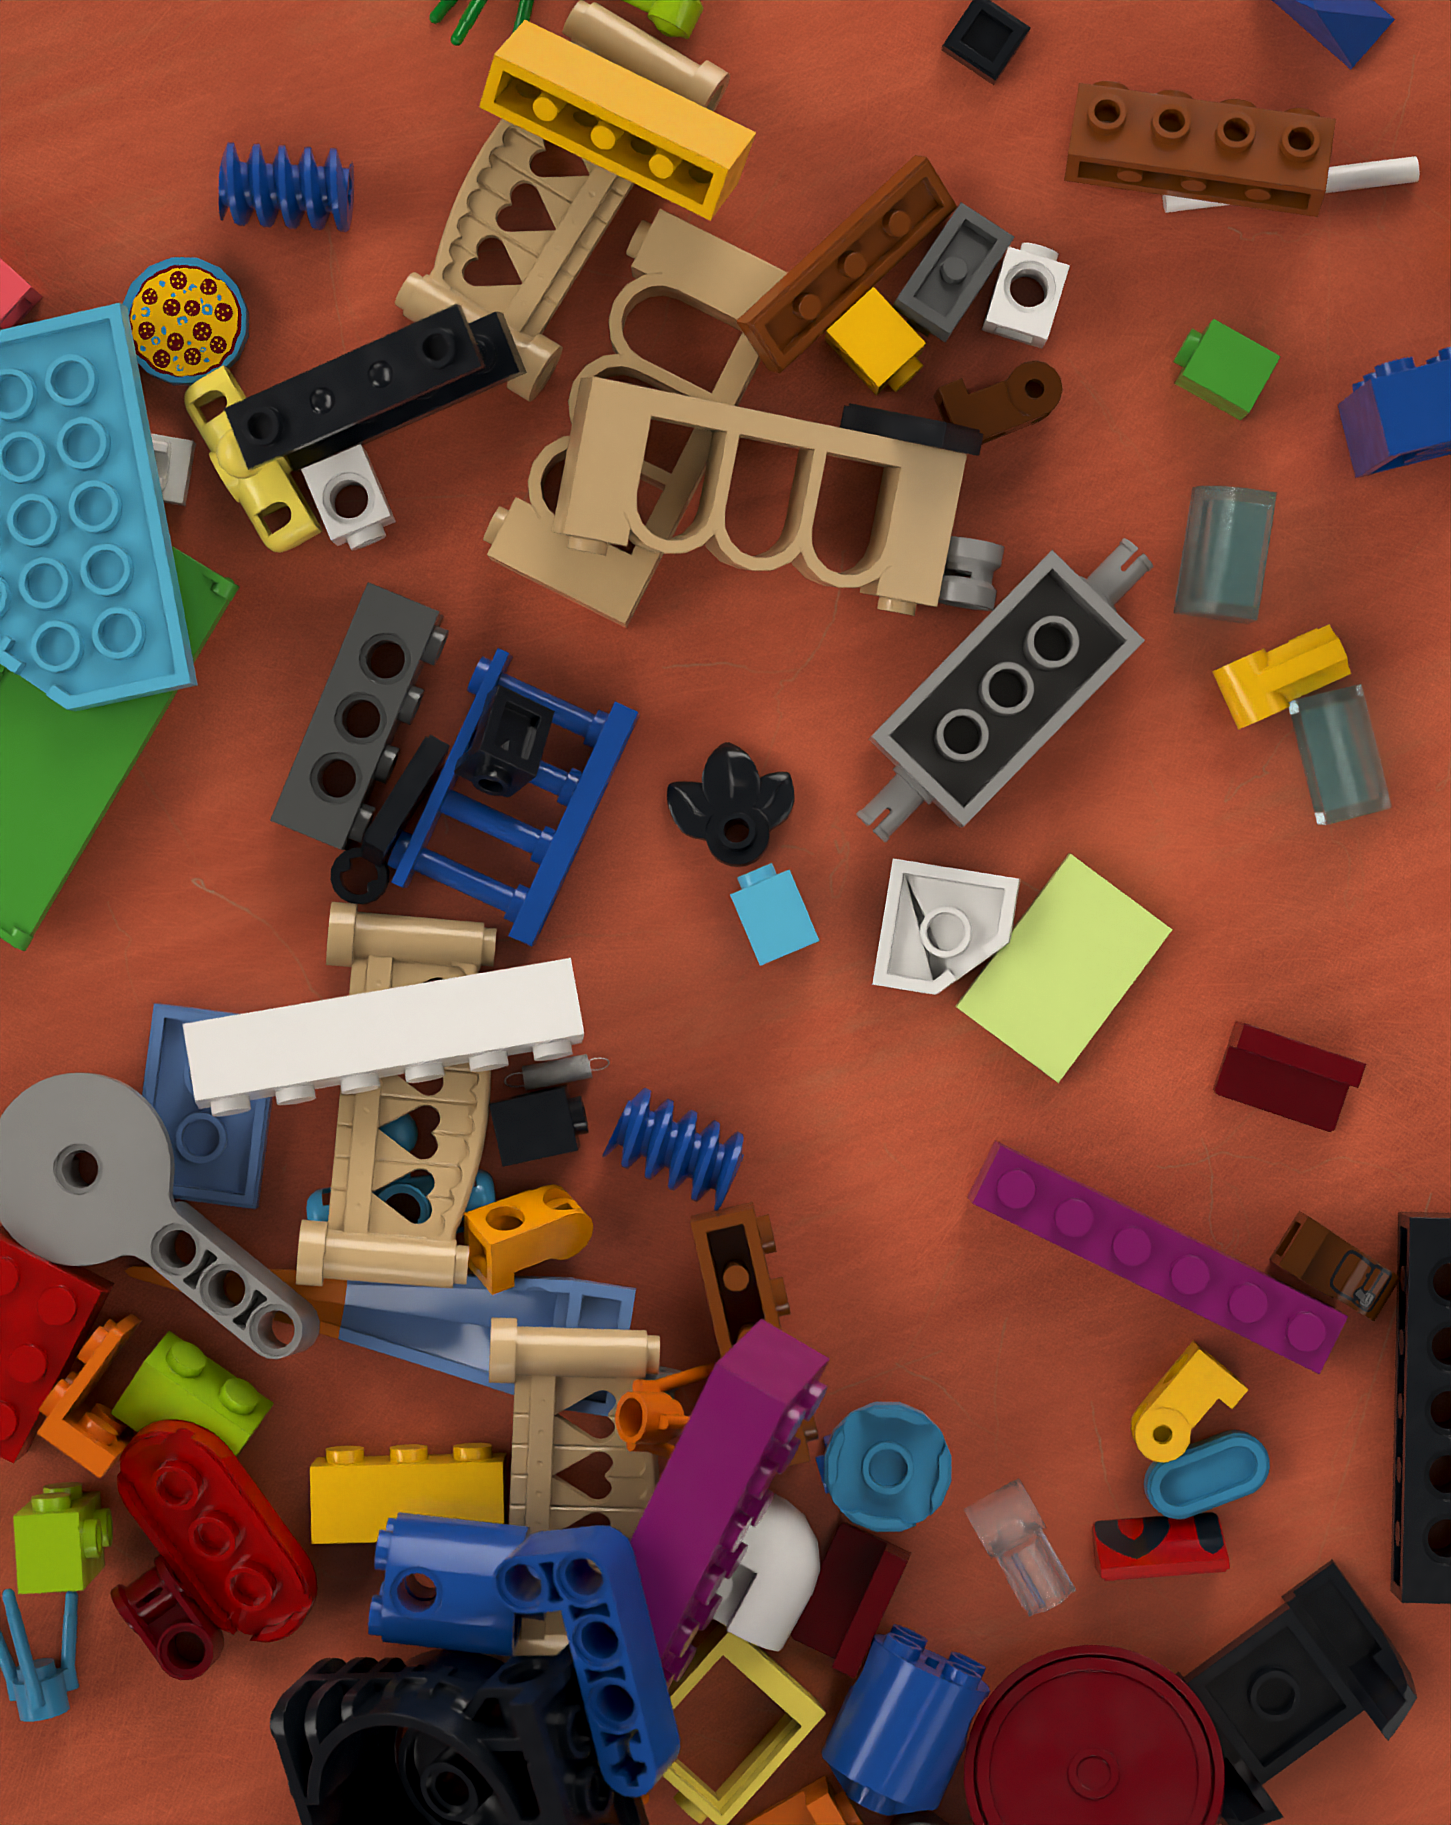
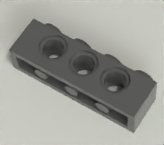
(379, 620)

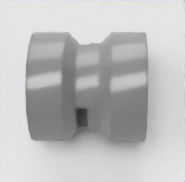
(971, 559)

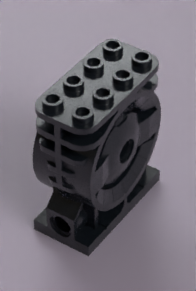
(478, 1747)

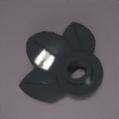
(732, 796)

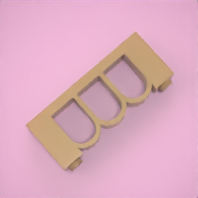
(710, 276)
(910, 518)

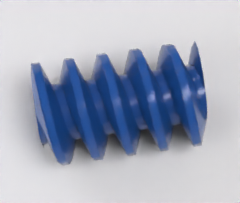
(286, 188)
(677, 1147)

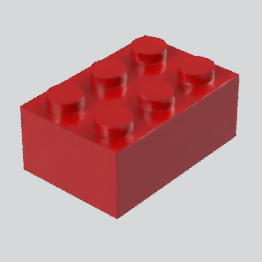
(42, 1329)

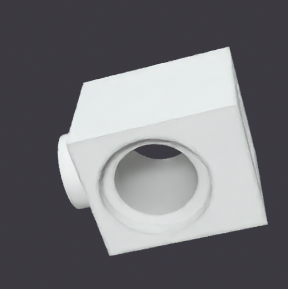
(1016, 321)
(329, 478)

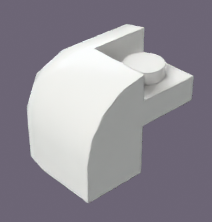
(772, 1579)

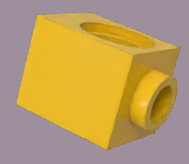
(877, 343)

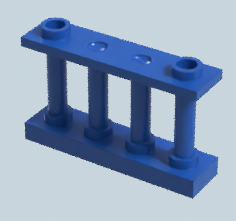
(549, 848)

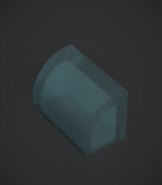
(1225, 553)
(1339, 755)

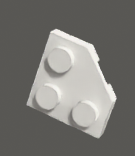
(941, 924)

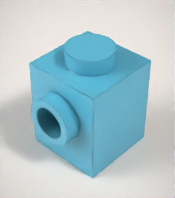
(773, 913)

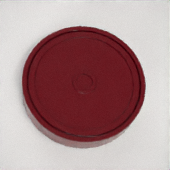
(1093, 1744)

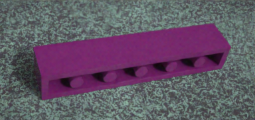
(1157, 1257)

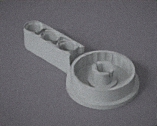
(128, 1204)

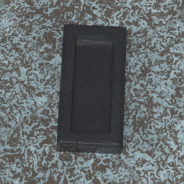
(912, 429)
(404, 800)

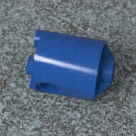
(461, 1562)
(904, 1724)

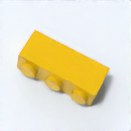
(359, 1493)

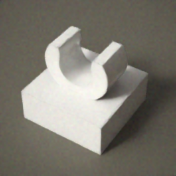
(174, 466)

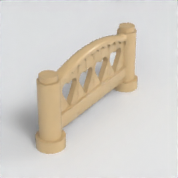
(577, 204)
(363, 1233)
(550, 1374)

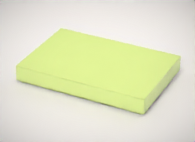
(1064, 968)

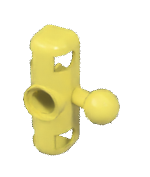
(257, 490)

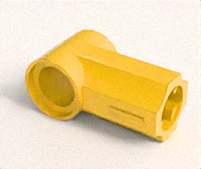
(1271, 679)

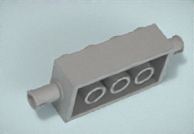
(1006, 689)

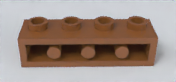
(1200, 148)
(738, 1283)

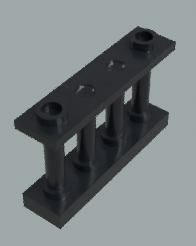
(376, 389)

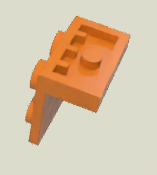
(84, 1433)

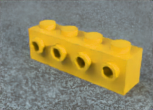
(616, 119)

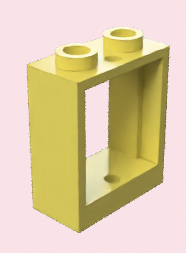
(801, 1716)

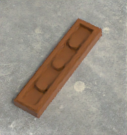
(847, 264)

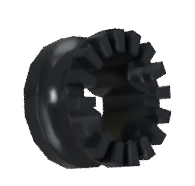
(375, 888)

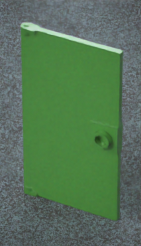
(69, 766)

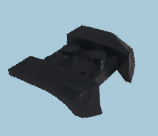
(1297, 1684)

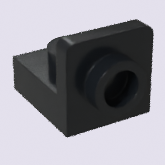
(506, 743)

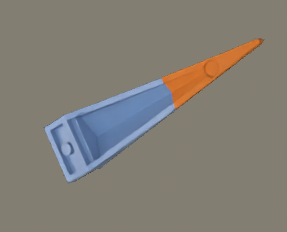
(447, 1325)

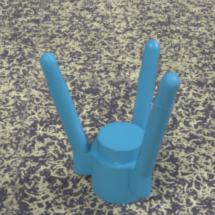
(38, 1684)

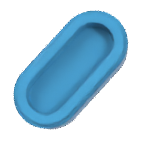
(1207, 1475)

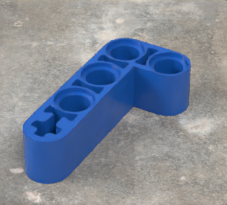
(632, 1736)

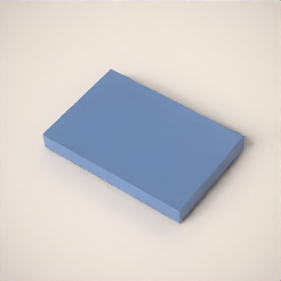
(213, 1156)

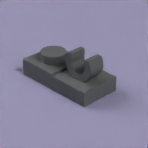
(952, 273)

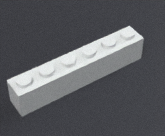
(384, 1035)

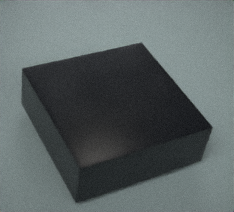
(986, 39)

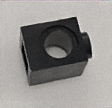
(538, 1124)

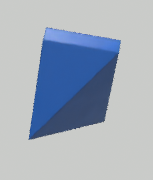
(1341, 26)

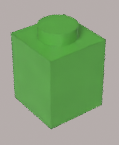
(1224, 368)

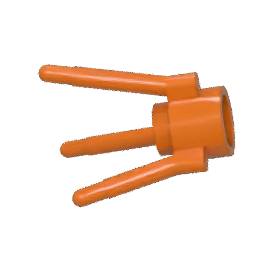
(650, 1416)

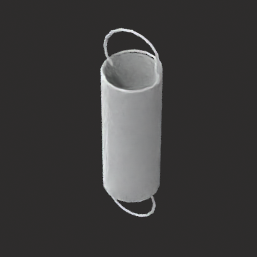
(556, 1072)

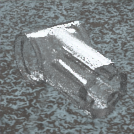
(1015, 1535)

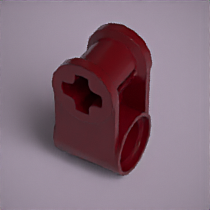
(165, 1617)

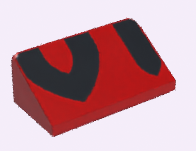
(1159, 1547)

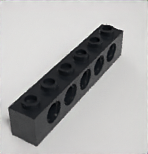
(1418, 1570)

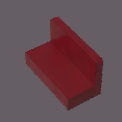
(1286, 1076)
(850, 1596)

